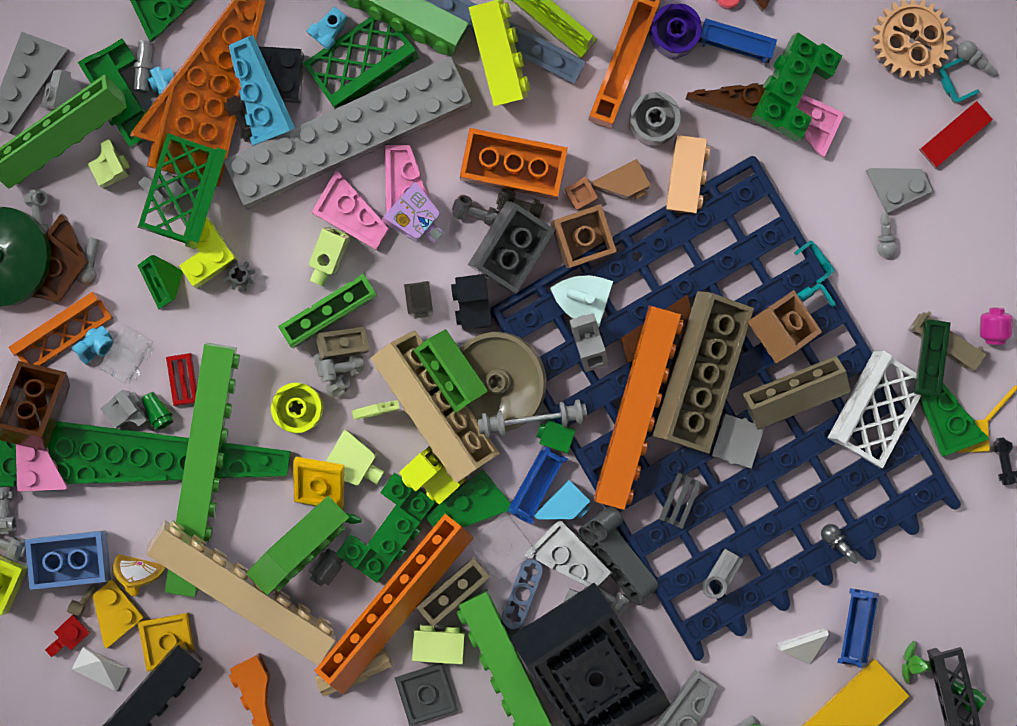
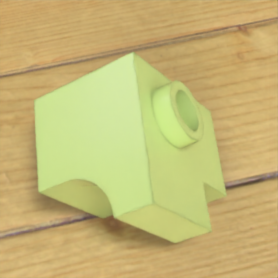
(109, 166)

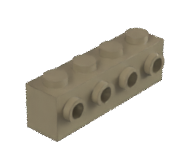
(797, 392)

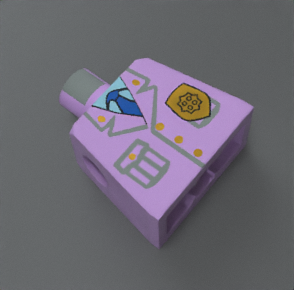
(414, 215)

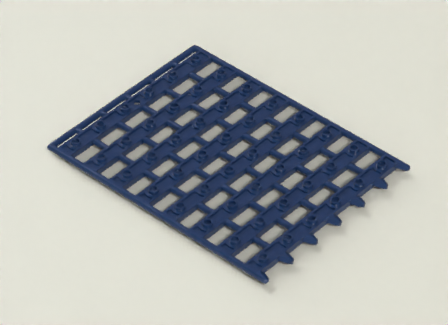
(814, 558)

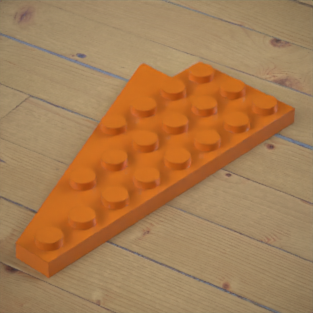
(195, 96)

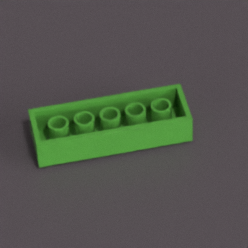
(503, 661)

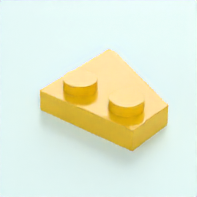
(115, 612)

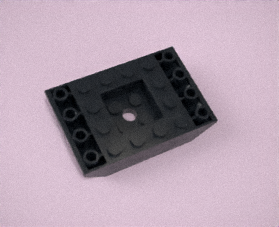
(586, 639)

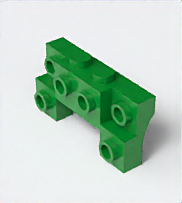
(112, 62)
(788, 83)
(392, 535)

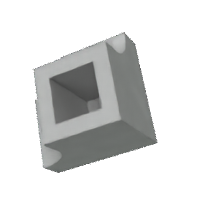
(59, 90)
(161, 194)
(125, 408)

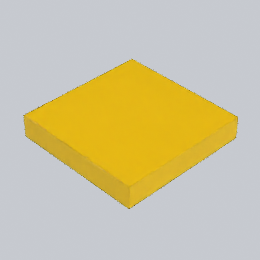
(317, 480)
(161, 635)

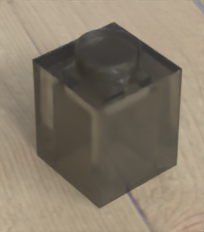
(418, 299)

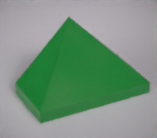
(161, 279)

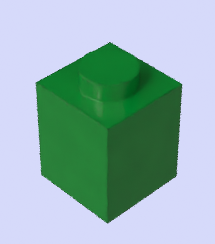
(555, 436)

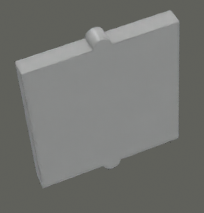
(737, 441)

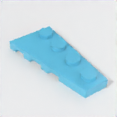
(263, 102)

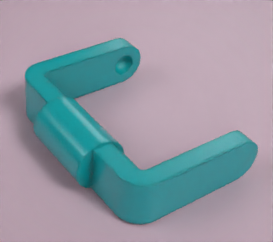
(948, 85)
(823, 261)
(808, 292)

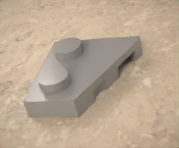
(898, 186)

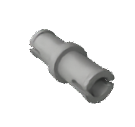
(143, 66)

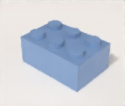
(67, 560)

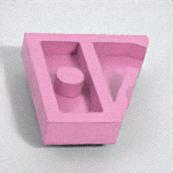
(823, 123)
(37, 470)

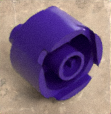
(672, 17)

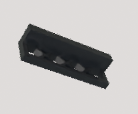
(943, 687)

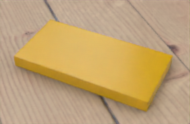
(862, 701)

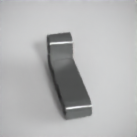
(610, 547)

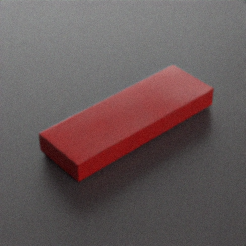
(955, 134)

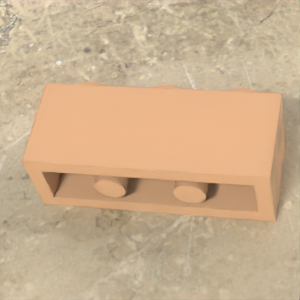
(687, 175)

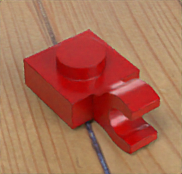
(69, 635)

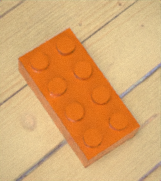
(513, 163)

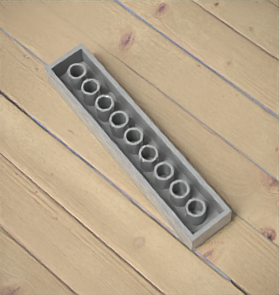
(348, 133)

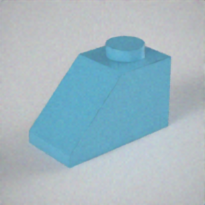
(564, 504)

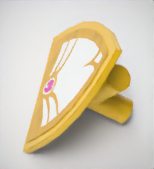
(135, 572)

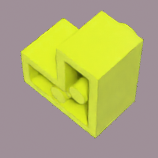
(211, 259)
(430, 473)

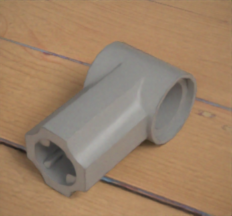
(723, 572)

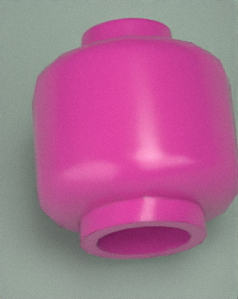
(996, 326)

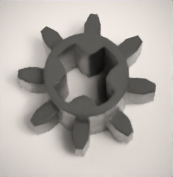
(234, 272)

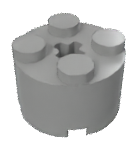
(647, 106)

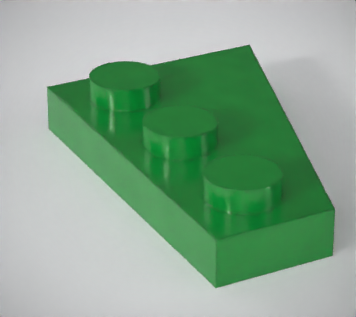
(159, 14)
(950, 423)
(472, 502)

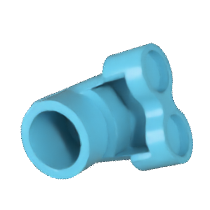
(325, 32)
(160, 78)
(96, 342)

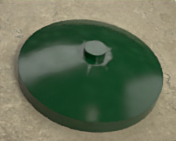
(23, 256)

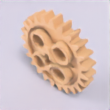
(901, 57)

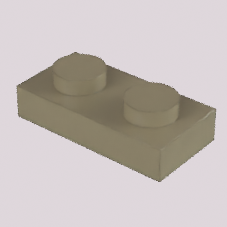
(342, 343)

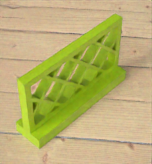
(559, 24)

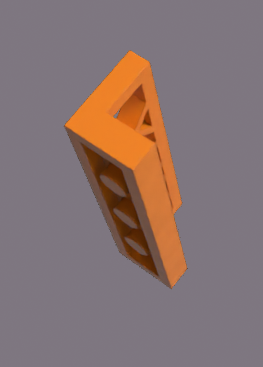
(58, 322)

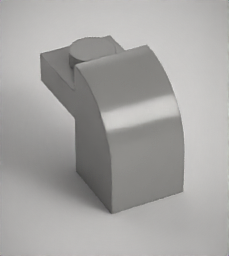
(589, 342)

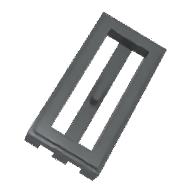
(688, 480)

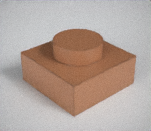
(581, 193)

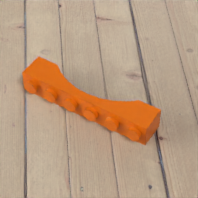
(623, 62)
(253, 681)

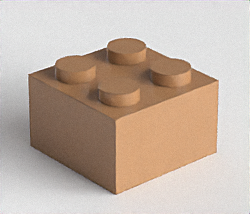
(580, 233)
(784, 326)

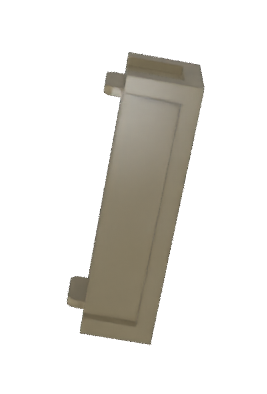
(957, 350)

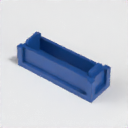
(737, 40)
(536, 484)
(859, 628)

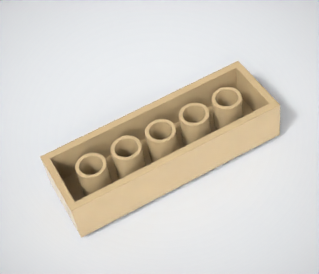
(450, 434)

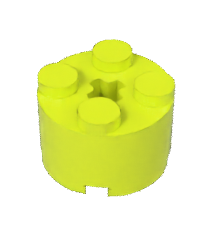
(284, 402)

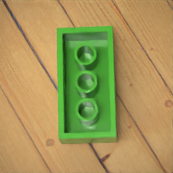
(298, 546)

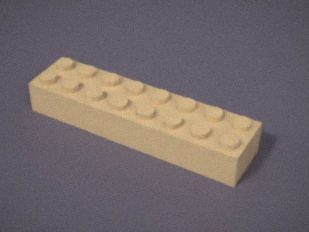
(236, 590)

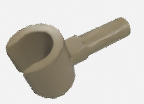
(77, 608)

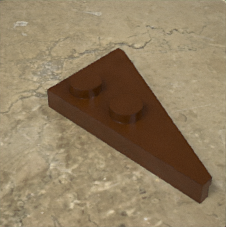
(732, 100)

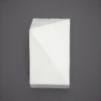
(804, 646)
(100, 669)

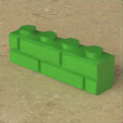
(328, 311)

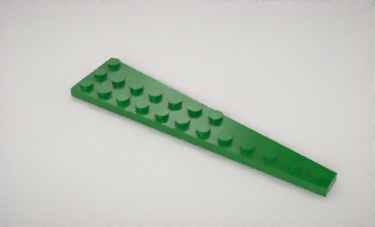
(122, 455)

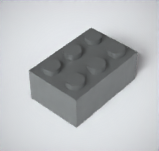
(511, 247)

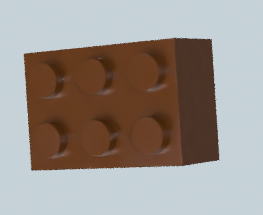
(32, 405)

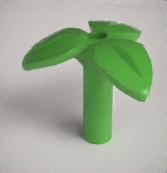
(913, 663)

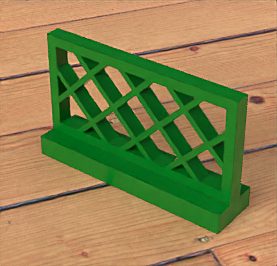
(368, 79)
(203, 197)

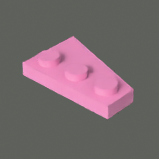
(400, 173)

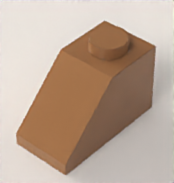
(624, 182)

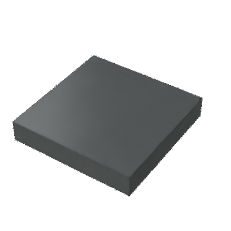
(426, 694)

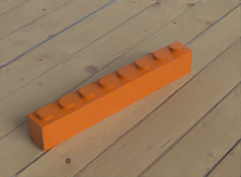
(637, 407)
(393, 604)

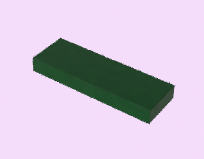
(932, 358)

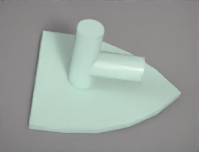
(583, 295)

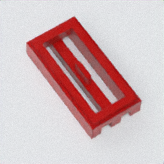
(186, 400)

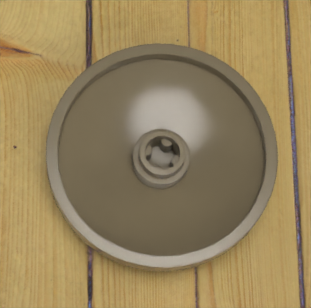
(510, 374)

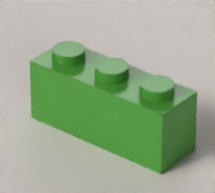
(450, 370)

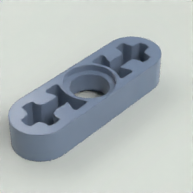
(522, 613)

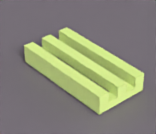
(375, 410)

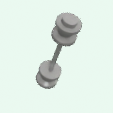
(567, 413)

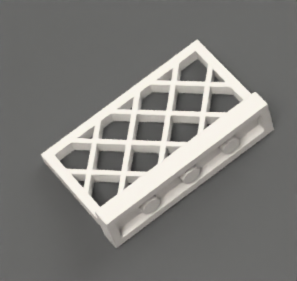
(858, 403)

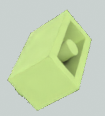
(438, 645)

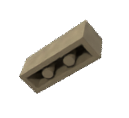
(453, 591)

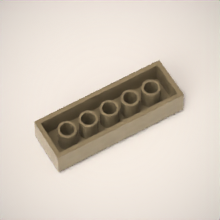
(703, 371)

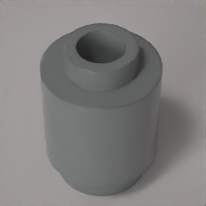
(325, 568)

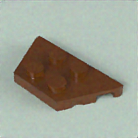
(66, 261)

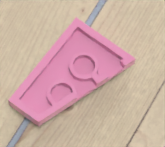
(349, 212)

